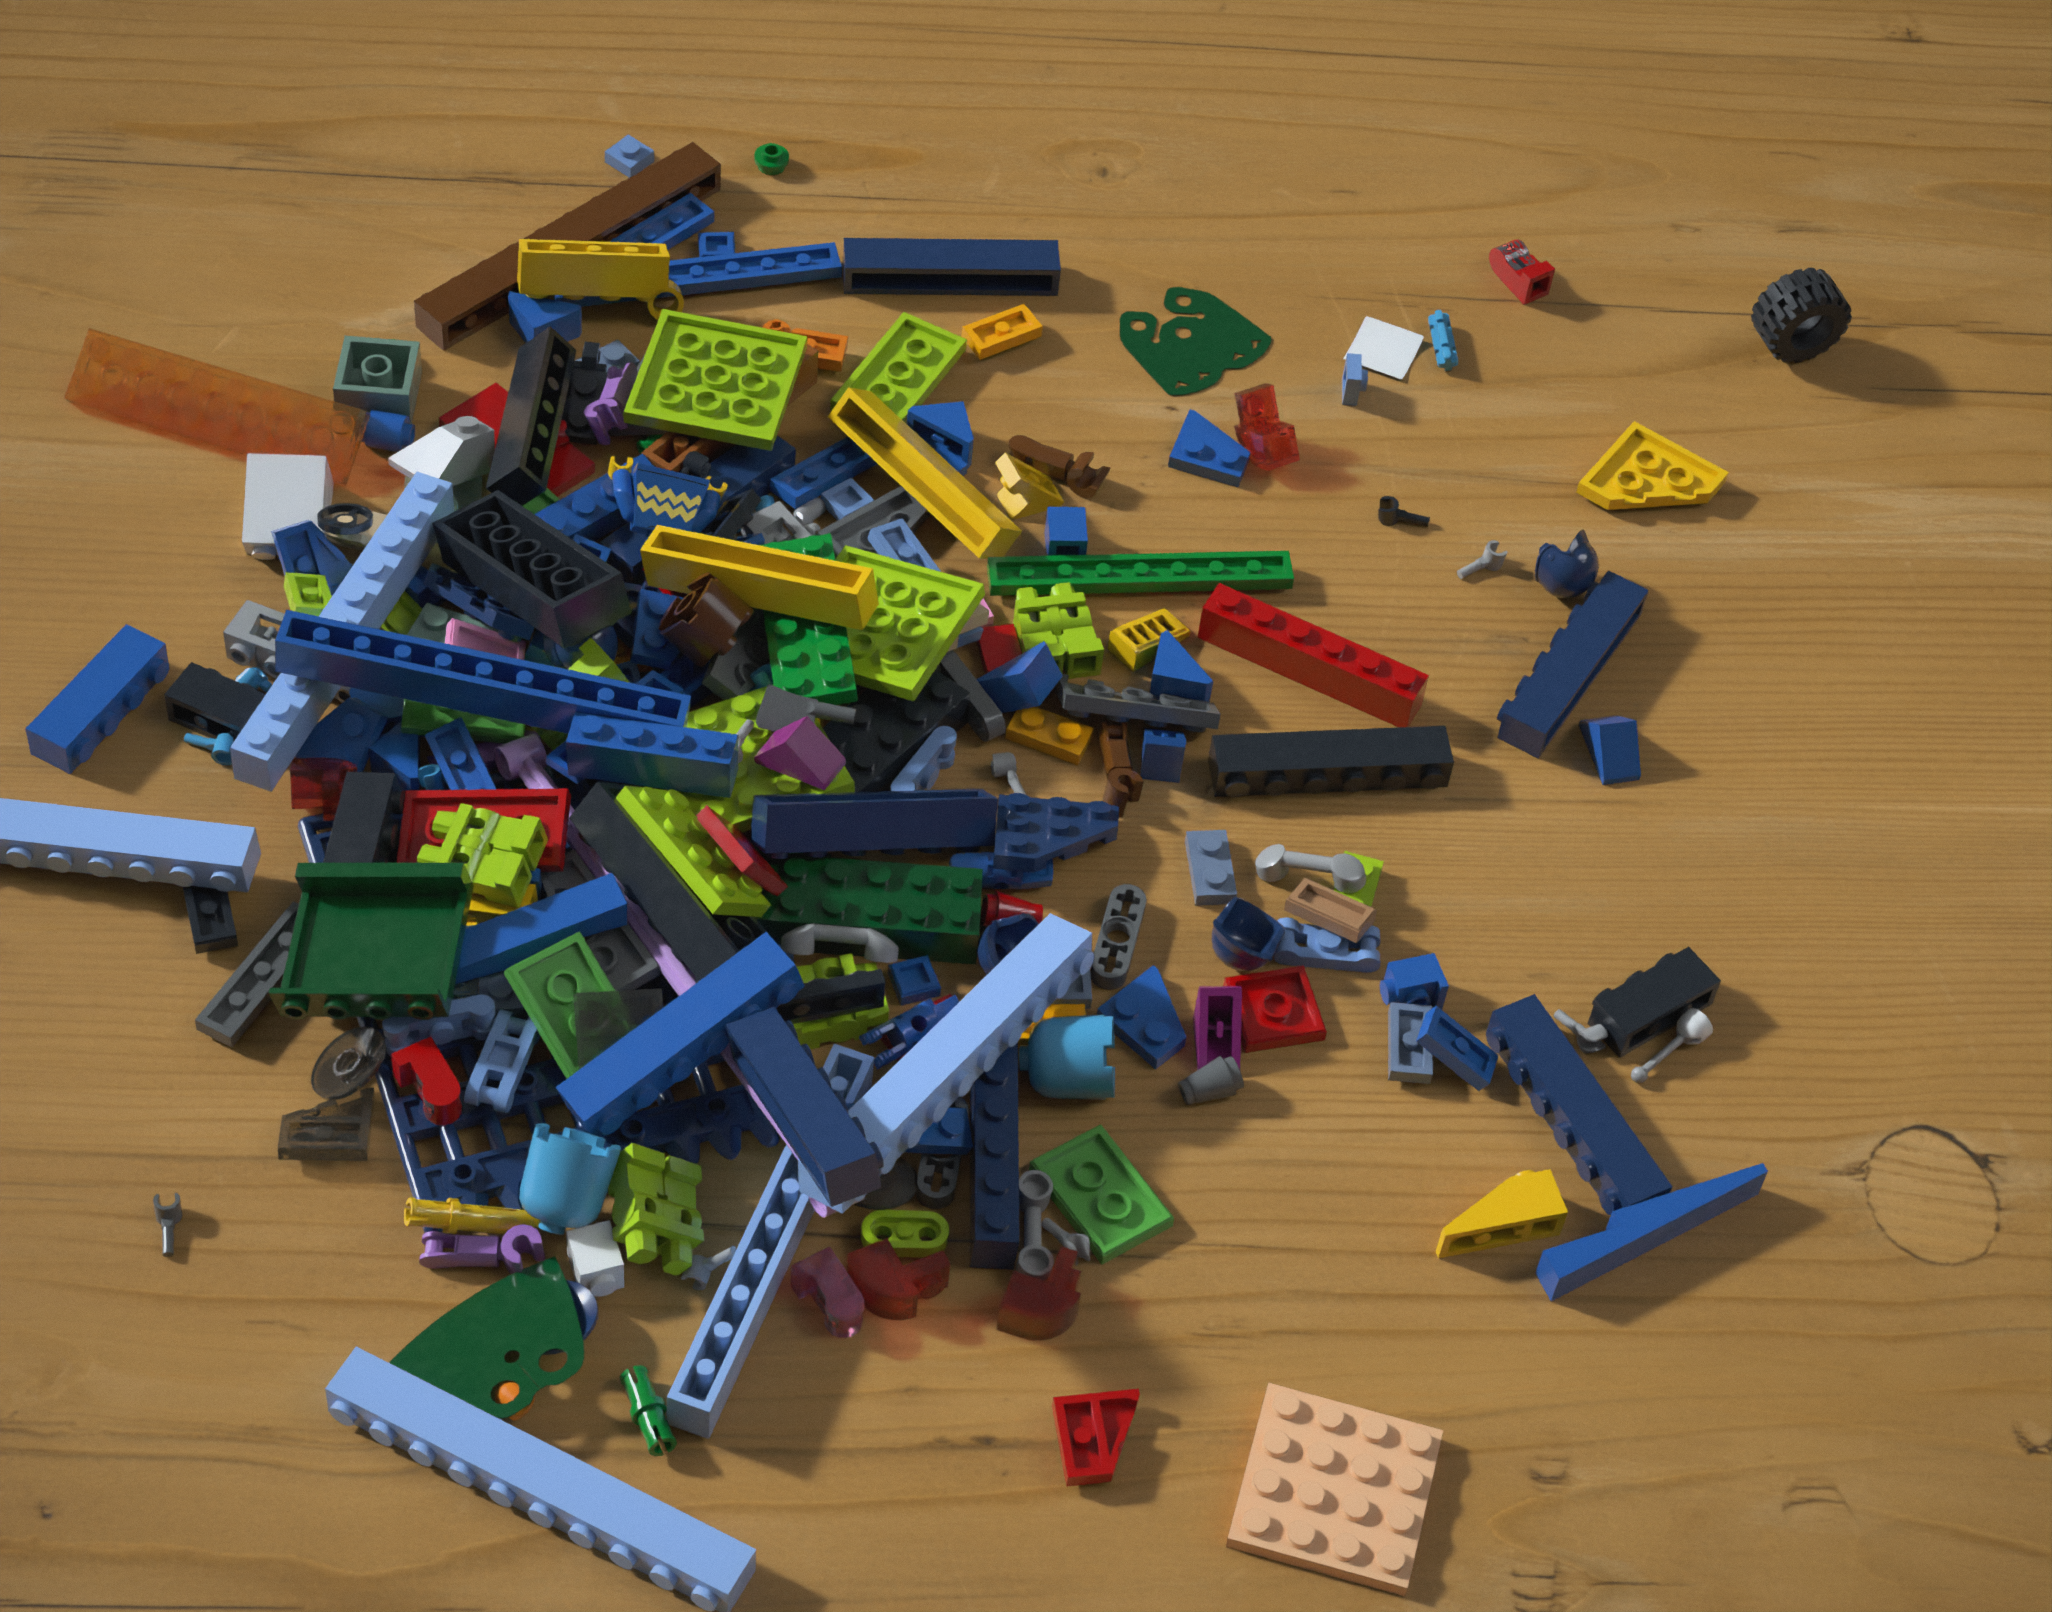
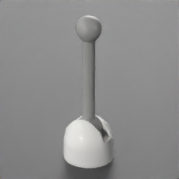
(1691, 1029)

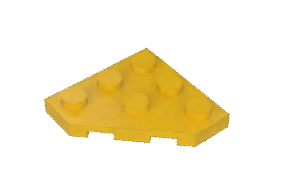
(1650, 472)

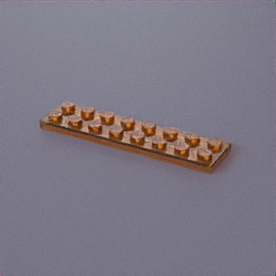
(213, 403)

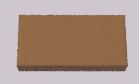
(1330, 910)

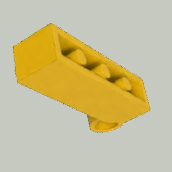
(596, 270)

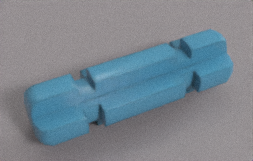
(1443, 340)

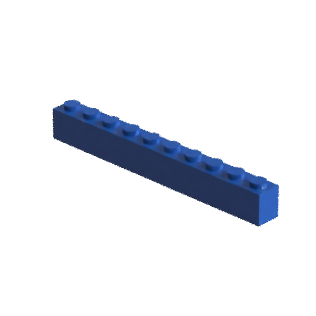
(462, 676)

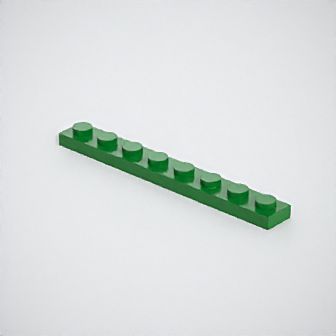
(1142, 572)

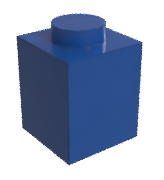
(1066, 531)

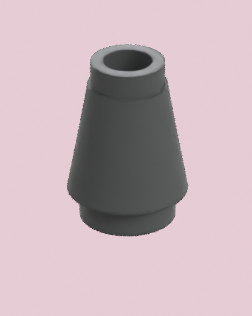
(1212, 1081)

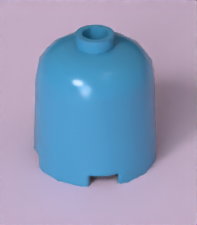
(1070, 1057)
(566, 1178)

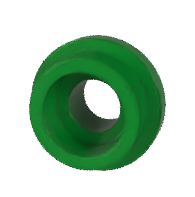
(771, 158)

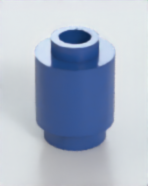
(388, 431)

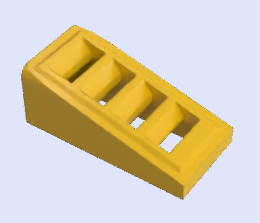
(1135, 655)

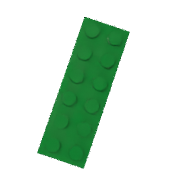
(806, 653)

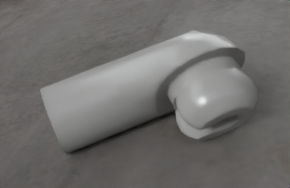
(808, 512)

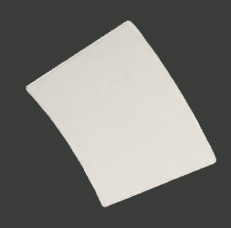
(1385, 347)

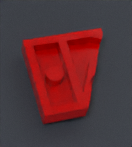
(1093, 1433)

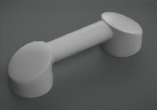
(1346, 870)
(803, 938)
(1034, 1196)

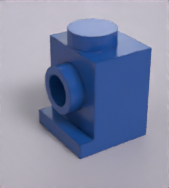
(1415, 981)

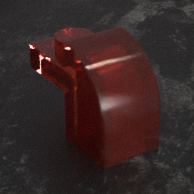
(1261, 431)
(318, 783)
(889, 1286)
(1042, 1308)

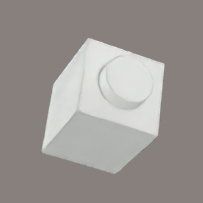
(595, 1258)

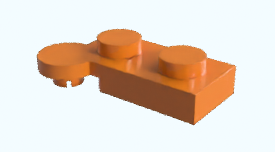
(830, 346)

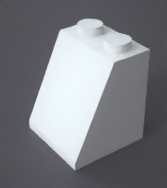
(282, 493)

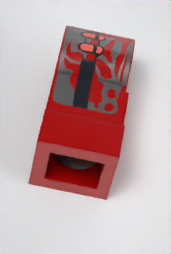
(1521, 271)
(432, 1078)

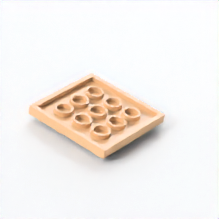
(1335, 1489)

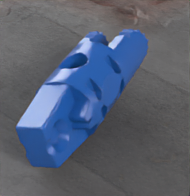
(1000, 878)
(907, 1029)

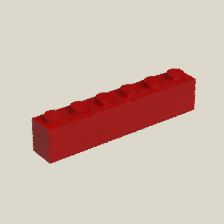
(1312, 656)

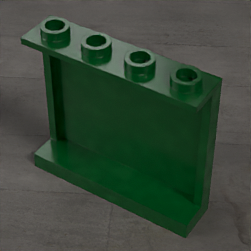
(375, 940)

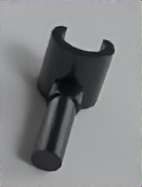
(696, 464)
(1390, 513)

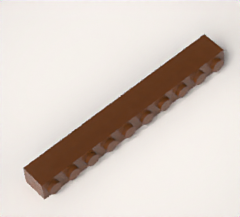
(482, 292)

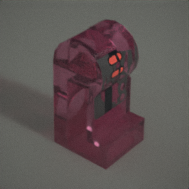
(831, 1290)

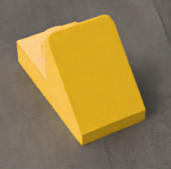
(1025, 488)

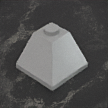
(450, 452)

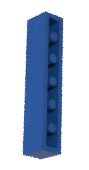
(679, 1037)

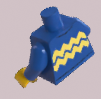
(663, 498)

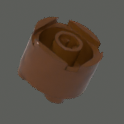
(704, 619)

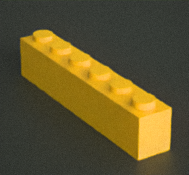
(924, 474)
(763, 576)

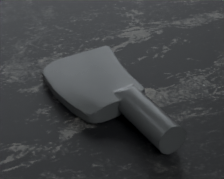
(783, 708)

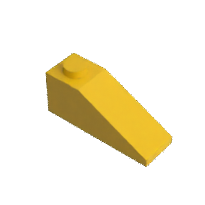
(1514, 1212)

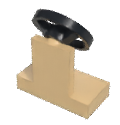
(349, 525)

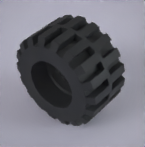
(1801, 315)

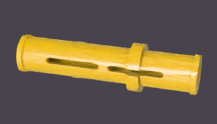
(464, 1217)

